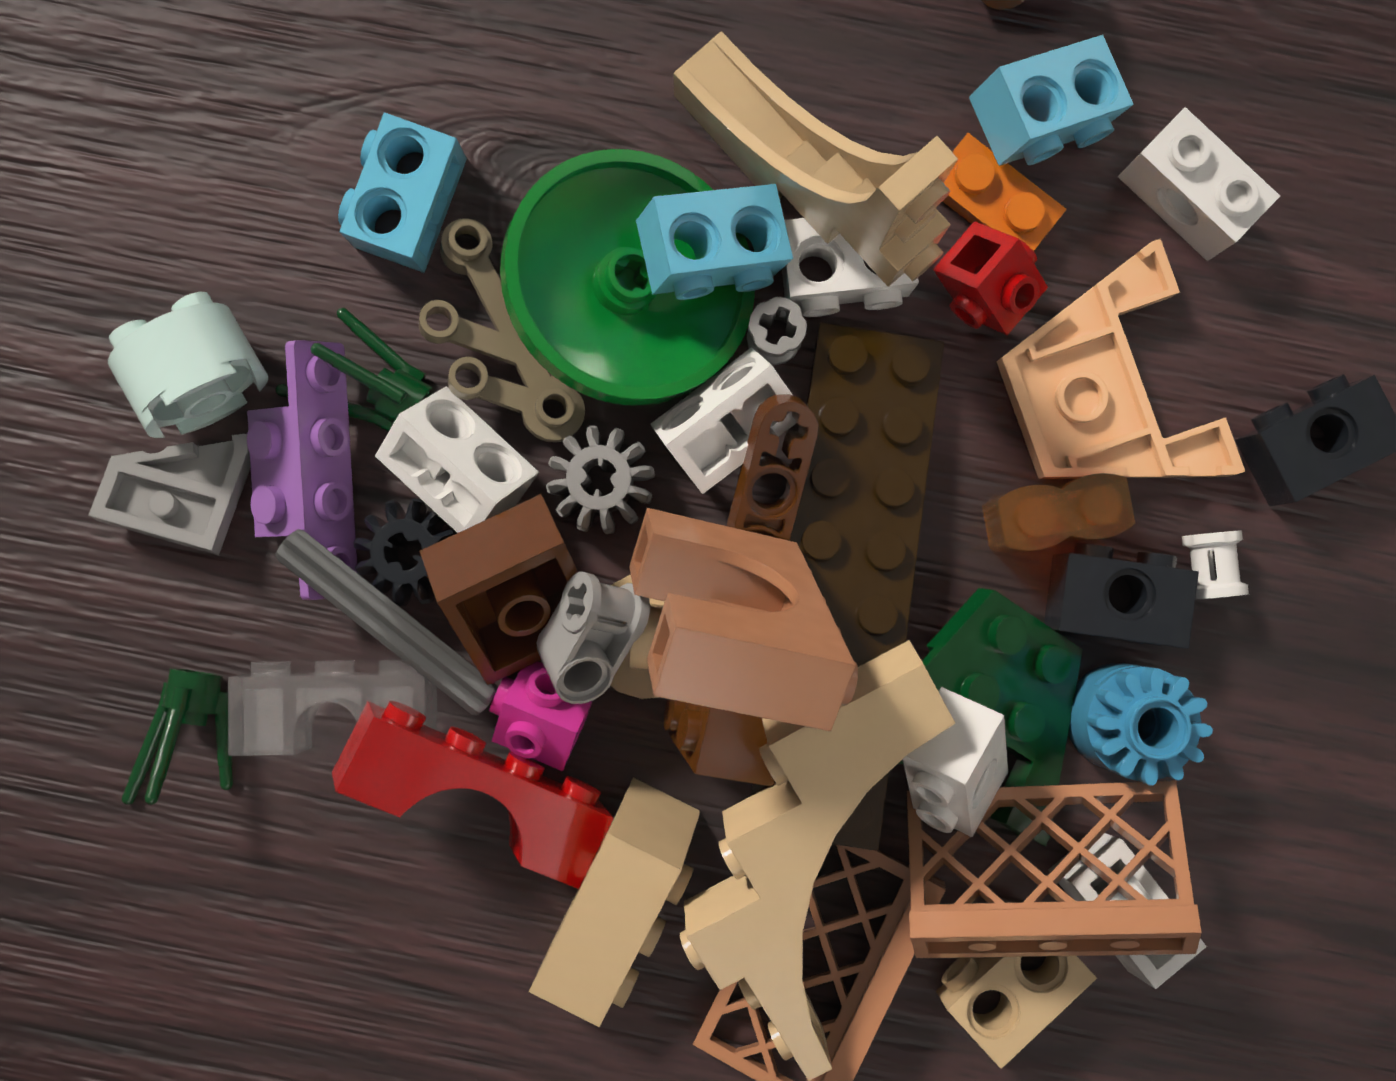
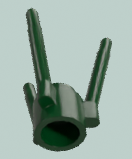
(388, 391)
(184, 700)

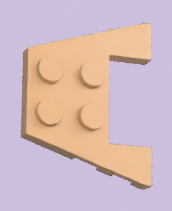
(1084, 395)

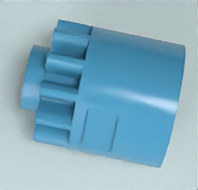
(1107, 716)

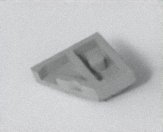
(176, 494)

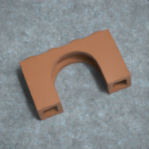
(740, 623)

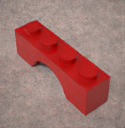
(399, 761)

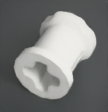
(1226, 562)

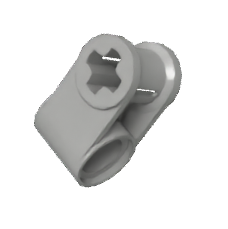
(587, 637)

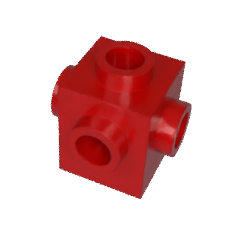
(990, 278)

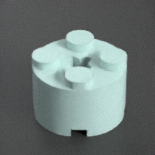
(185, 365)

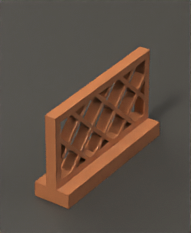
(1067, 925)
(869, 994)

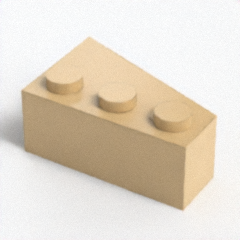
(619, 905)

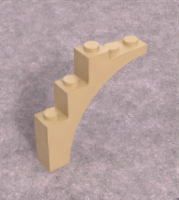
(839, 186)
(780, 837)

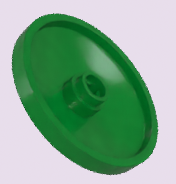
(584, 290)

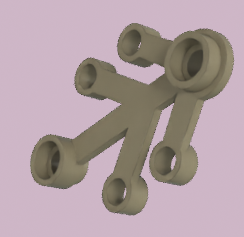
(499, 343)

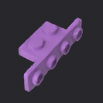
(305, 458)

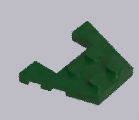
(1020, 670)

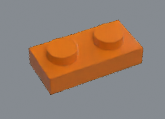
(999, 195)

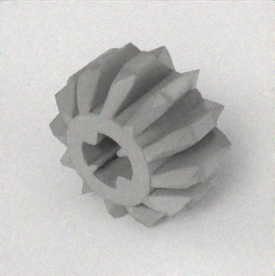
(578, 480)

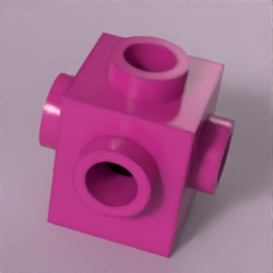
(535, 719)

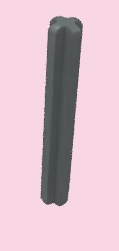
(385, 621)

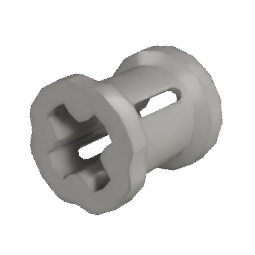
(764, 316)

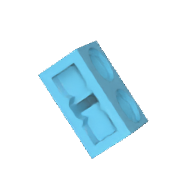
(1050, 101)
(419, 195)
(710, 226)

